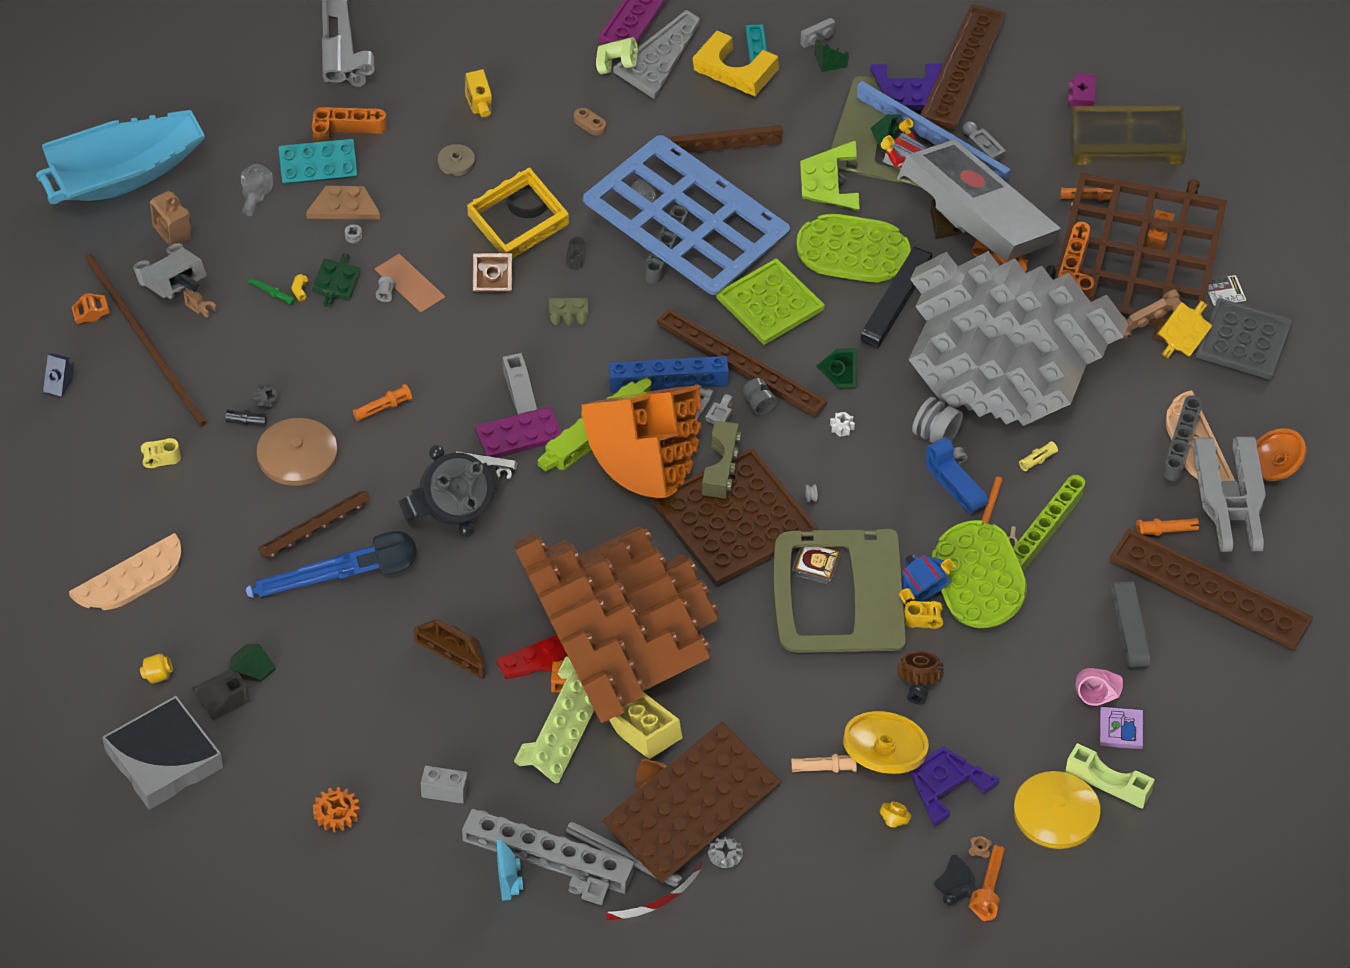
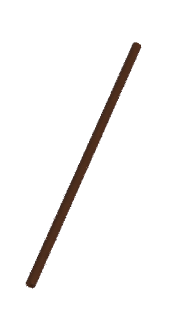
(146, 340)

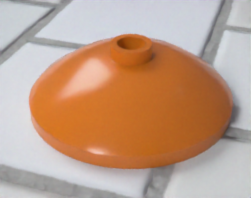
(1280, 446)

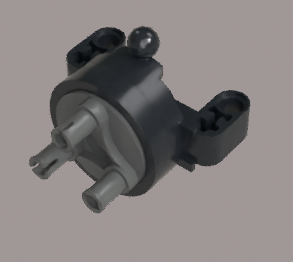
(452, 490)

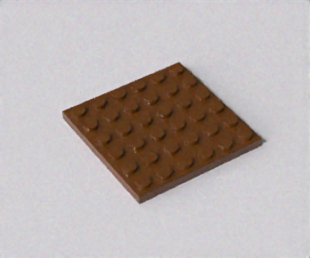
(738, 530)

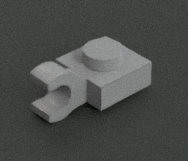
(720, 411)
(592, 890)

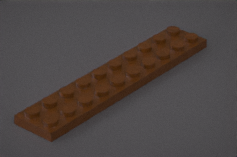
(963, 66)
(1211, 589)

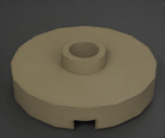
(456, 160)

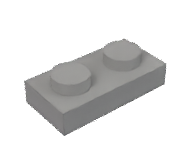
(819, 31)

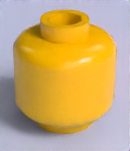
(156, 668)

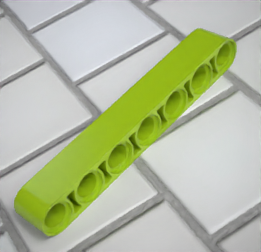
(1049, 520)

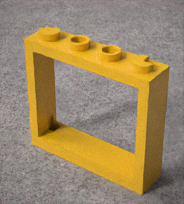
(531, 237)

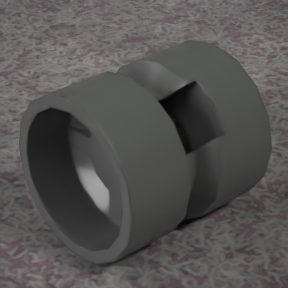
(759, 396)

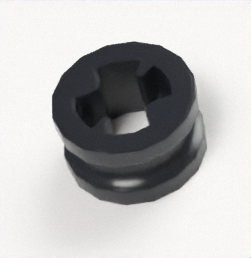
(917, 694)

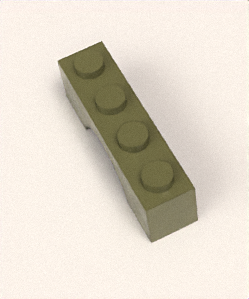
(717, 477)

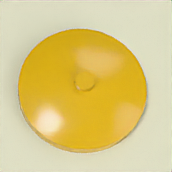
(885, 742)
(1056, 810)

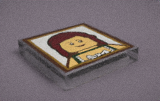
(817, 563)

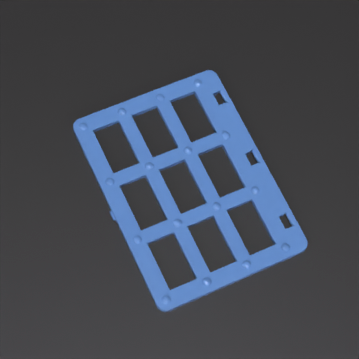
(695, 173)

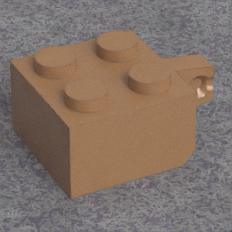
(171, 218)

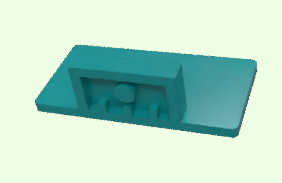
(317, 161)

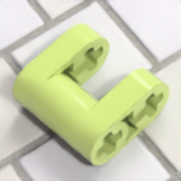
(625, 48)

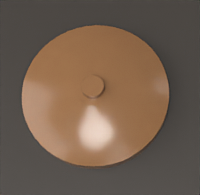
(297, 451)

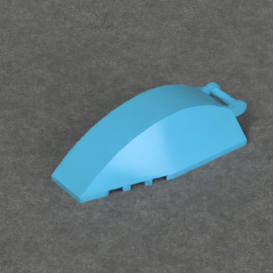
(117, 156)

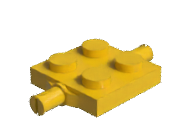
(1184, 329)

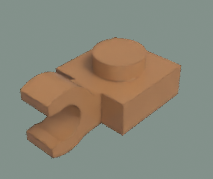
(196, 302)

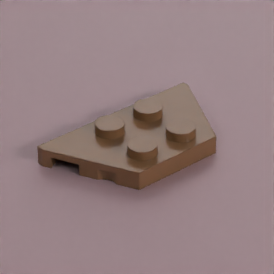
(343, 203)

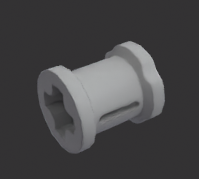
(385, 289)

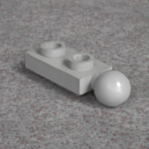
(983, 141)

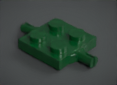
(336, 279)

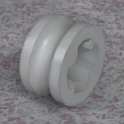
(353, 229)
(959, 455)
(811, 493)

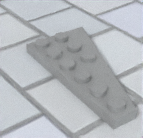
(659, 55)

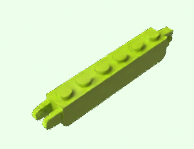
(573, 442)

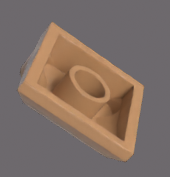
(492, 272)

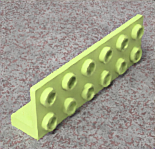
(561, 730)

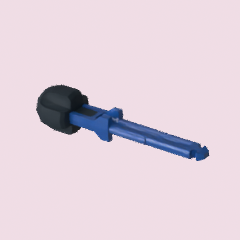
(390, 553)

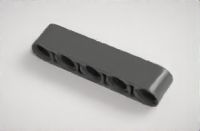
(656, 267)
(1182, 438)
(1130, 624)

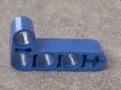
(953, 477)

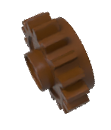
(920, 668)

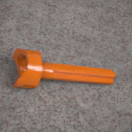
(985, 901)

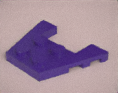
(907, 91)
(941, 774)

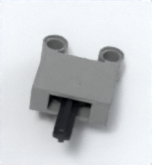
(171, 273)

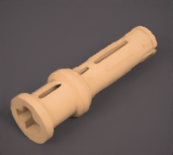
(834, 763)

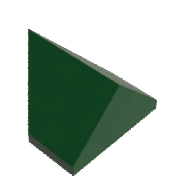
(829, 58)
(885, 127)
(841, 367)
(252, 661)

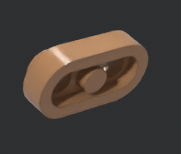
(589, 121)

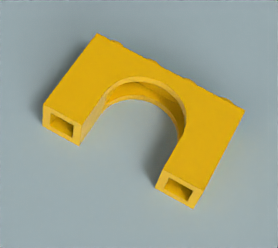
(747, 78)

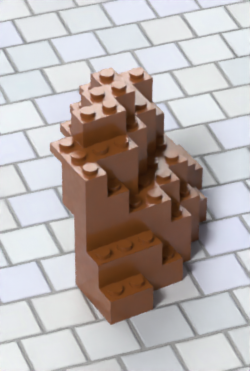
(621, 613)

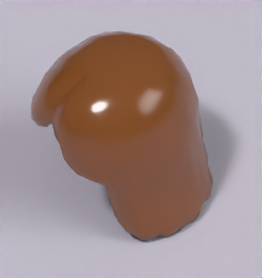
(646, 771)

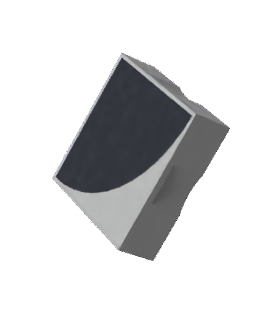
(162, 752)

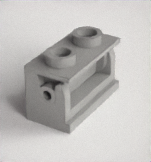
(444, 784)

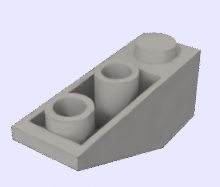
(518, 383)

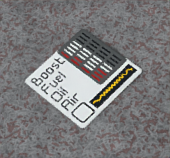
(1225, 288)

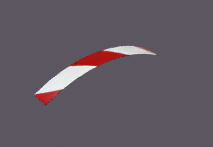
(615, 915)

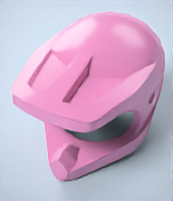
(1098, 686)

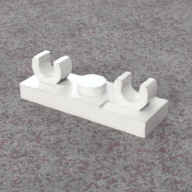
(502, 464)

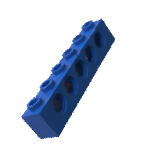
(670, 373)

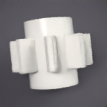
(842, 424)

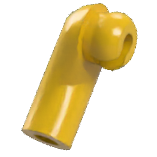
(298, 283)

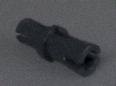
(246, 417)

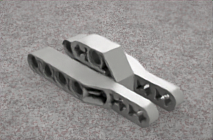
(1223, 498)

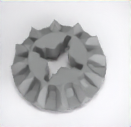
(717, 856)

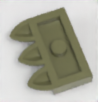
(568, 310)

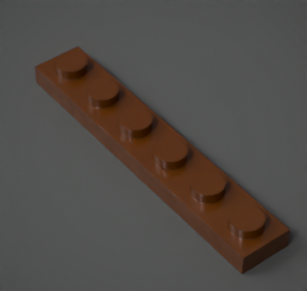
(729, 139)
(320, 520)

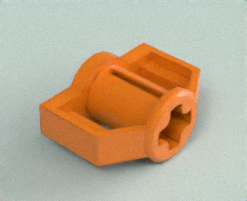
(91, 312)

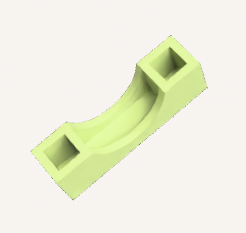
(1129, 787)

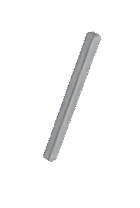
(604, 844)

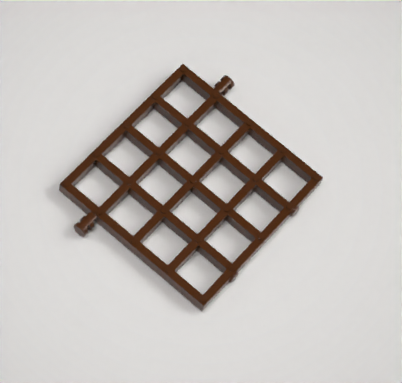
(1146, 221)

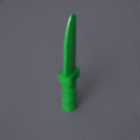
(275, 292)

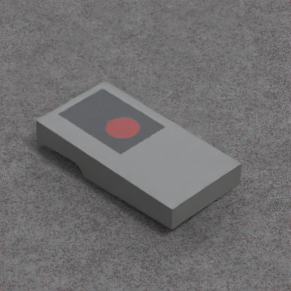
(979, 200)

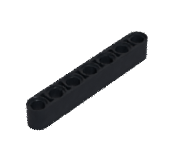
(894, 299)

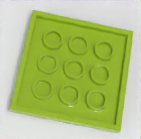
(770, 301)

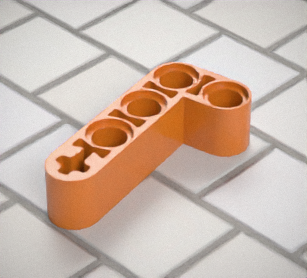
(347, 120)
(1077, 257)

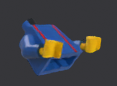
(924, 577)

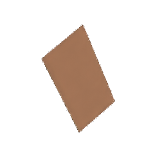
(410, 283)

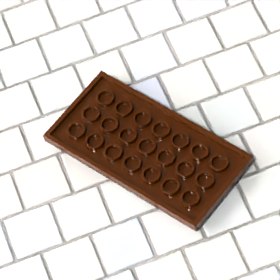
(691, 802)

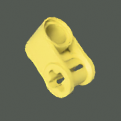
(162, 452)

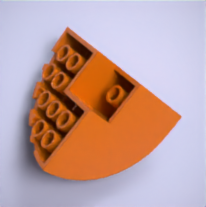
(646, 438)

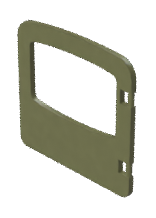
(855, 126)
(877, 587)

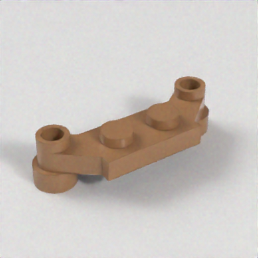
(1155, 310)

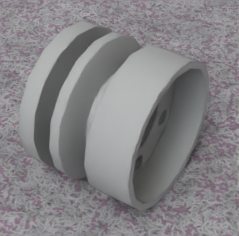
(937, 421)

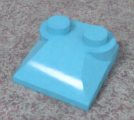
(507, 869)

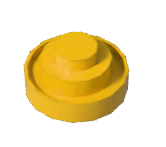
(895, 814)

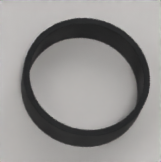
(526, 213)

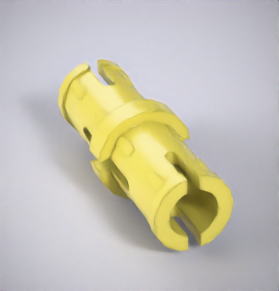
(1048, 450)

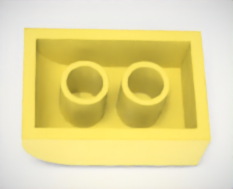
(647, 726)

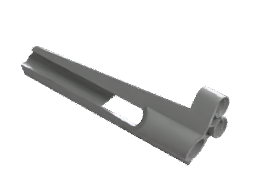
(337, 52)

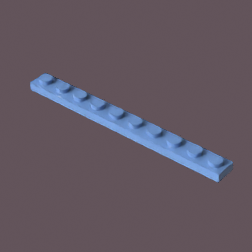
(923, 126)

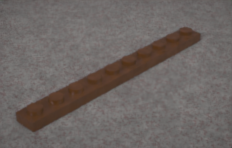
(742, 362)

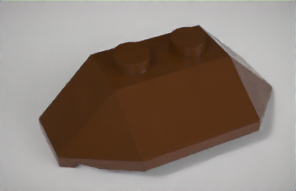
(451, 645)

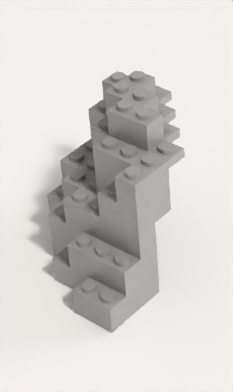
(1007, 336)

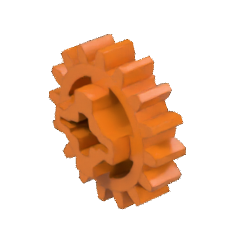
(336, 809)

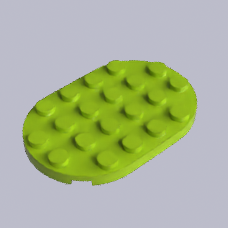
(852, 247)
(988, 577)

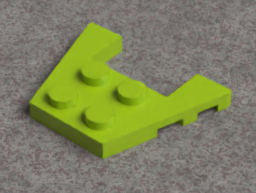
(820, 177)

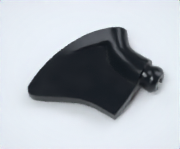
(956, 881)

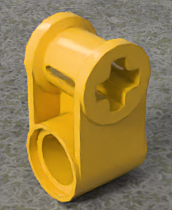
(922, 614)

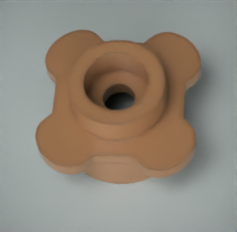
(980, 842)

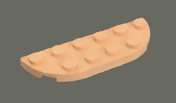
(1202, 430)
(131, 577)

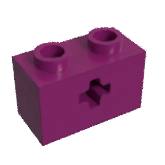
(1082, 90)

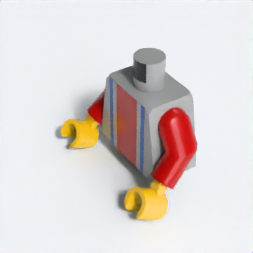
(901, 147)

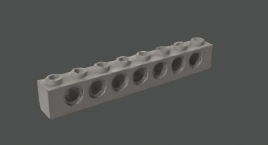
(554, 859)

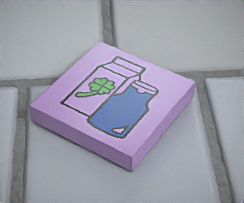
(1121, 728)

